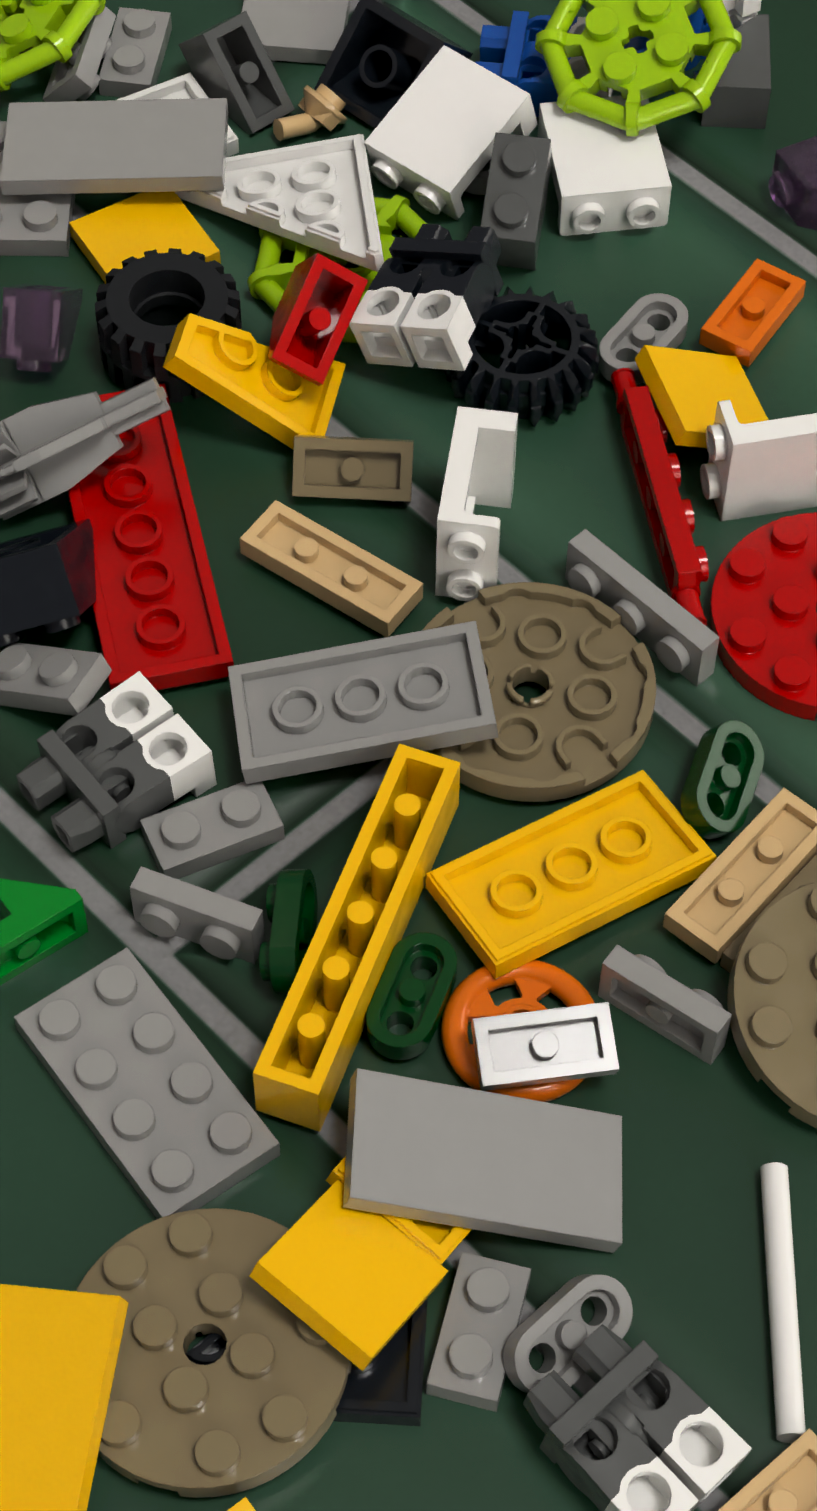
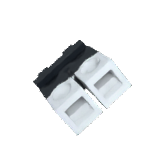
(429, 299)

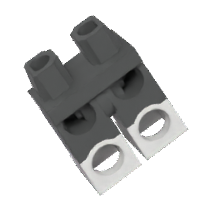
(116, 765)
(636, 1434)

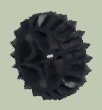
(528, 357)

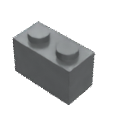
(517, 196)

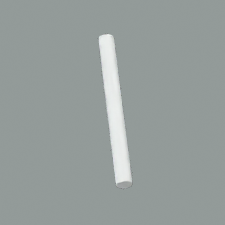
(782, 1303)

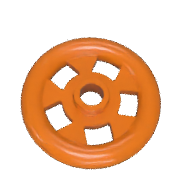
(473, 1000)

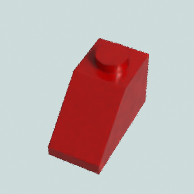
(314, 317)

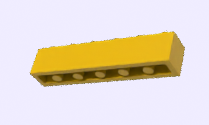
(356, 937)

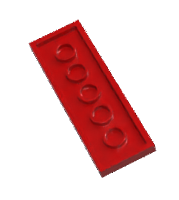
(151, 563)

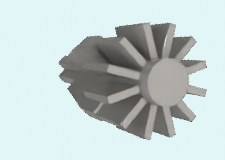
(66, 439)

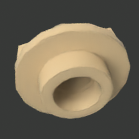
(321, 108)

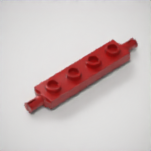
(658, 482)

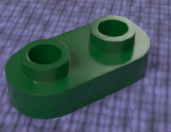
(719, 790)
(293, 915)
(410, 1000)

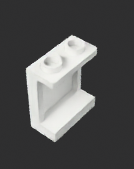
(446, 130)
(603, 175)
(760, 464)
(477, 473)

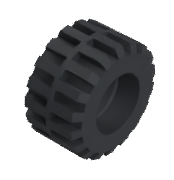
(146, 298)

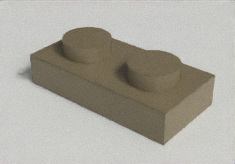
(352, 468)

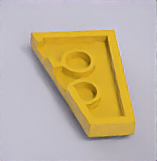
(239, 375)

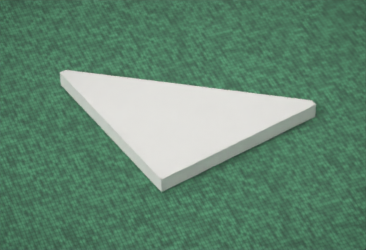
(307, 194)

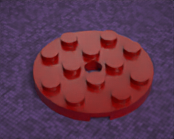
(768, 614)

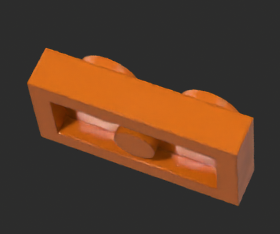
(752, 312)

